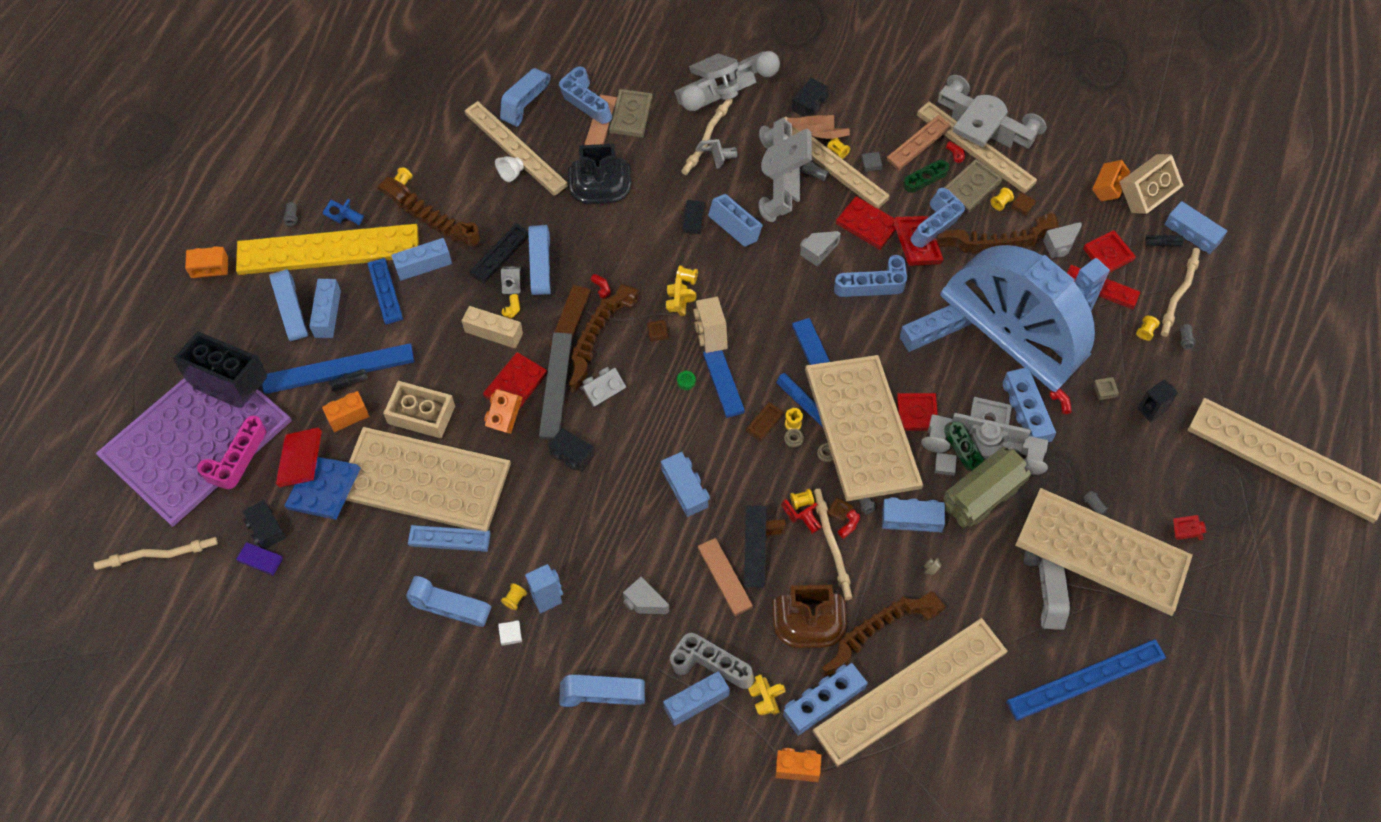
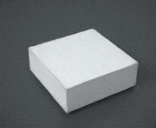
(510, 633)

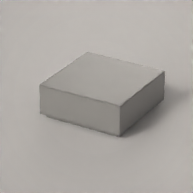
(945, 464)

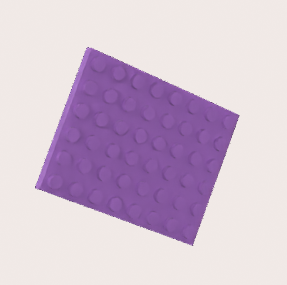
(169, 440)

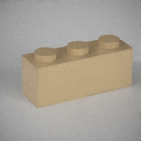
(492, 327)

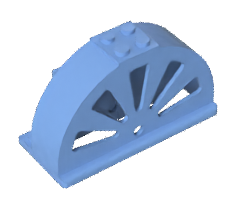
(1034, 296)

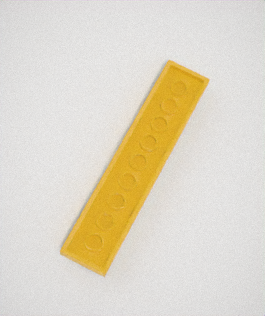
(324, 249)

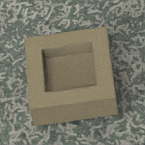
(1106, 388)

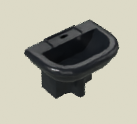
(599, 175)

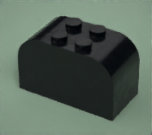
(220, 369)

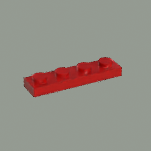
(1113, 291)

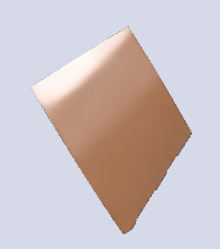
(819, 125)

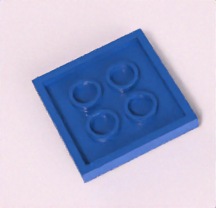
(327, 491)

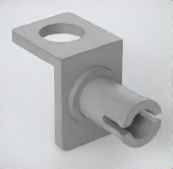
(719, 153)
(510, 280)

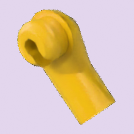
(514, 307)

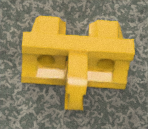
(681, 297)
(769, 693)

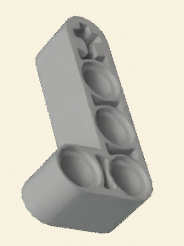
(1055, 595)
(714, 663)

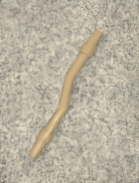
(720, 112)
(1168, 318)
(117, 560)
(843, 578)

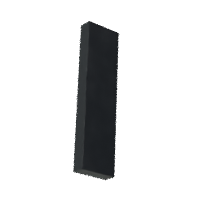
(499, 253)
(755, 546)

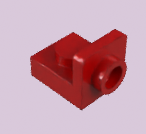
(1189, 527)

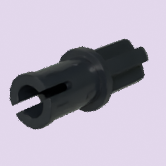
(1164, 240)
(348, 379)

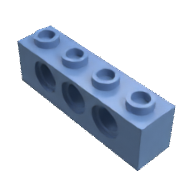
(1091, 280)
(932, 327)
(1023, 380)
(803, 721)

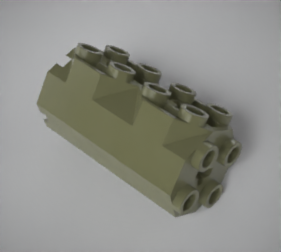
(986, 487)

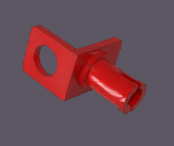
(806, 515)

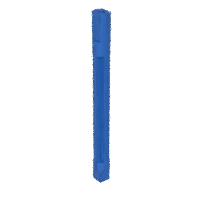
(799, 396)

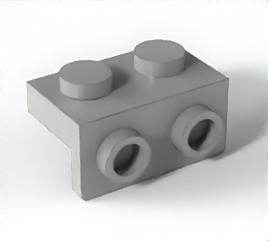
(602, 386)

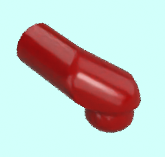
(958, 152)
(603, 284)
(1064, 400)
(851, 525)

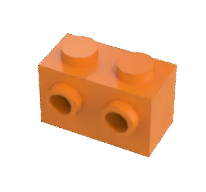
(1108, 181)
(206, 262)
(345, 411)
(502, 411)
(798, 765)

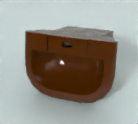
(809, 617)

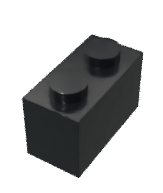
(810, 98)
(1157, 400)
(571, 450)
(264, 525)

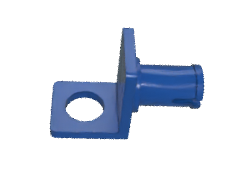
(345, 212)

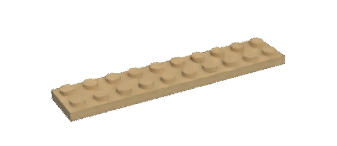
(1288, 459)
(909, 692)

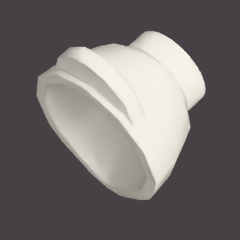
(509, 167)

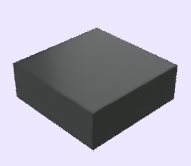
(871, 161)

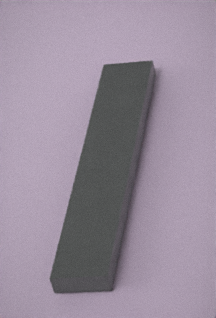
(555, 385)

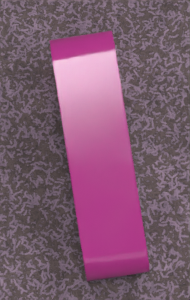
(250, 431)

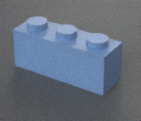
(735, 220)
(1195, 227)
(421, 259)
(325, 308)
(685, 484)
(913, 515)
(544, 588)
(696, 698)

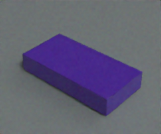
(259, 558)

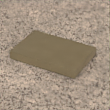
(631, 113)
(974, 184)

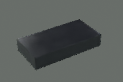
(693, 217)

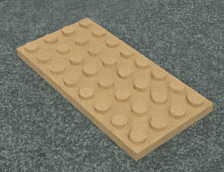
(863, 428)
(427, 479)
(1105, 551)

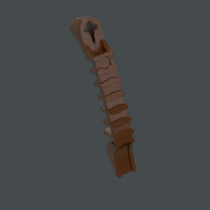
(401, 195)
(960, 238)
(625, 297)
(928, 606)

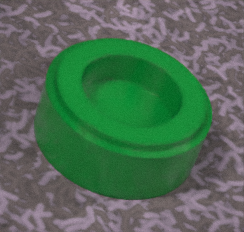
(686, 380)

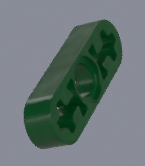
(929, 169)
(956, 442)

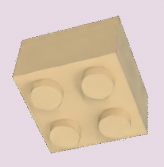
(710, 324)

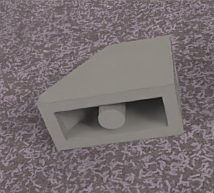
(1060, 240)
(819, 246)
(644, 599)

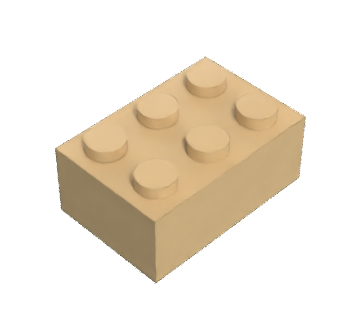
(1151, 183)
(419, 409)

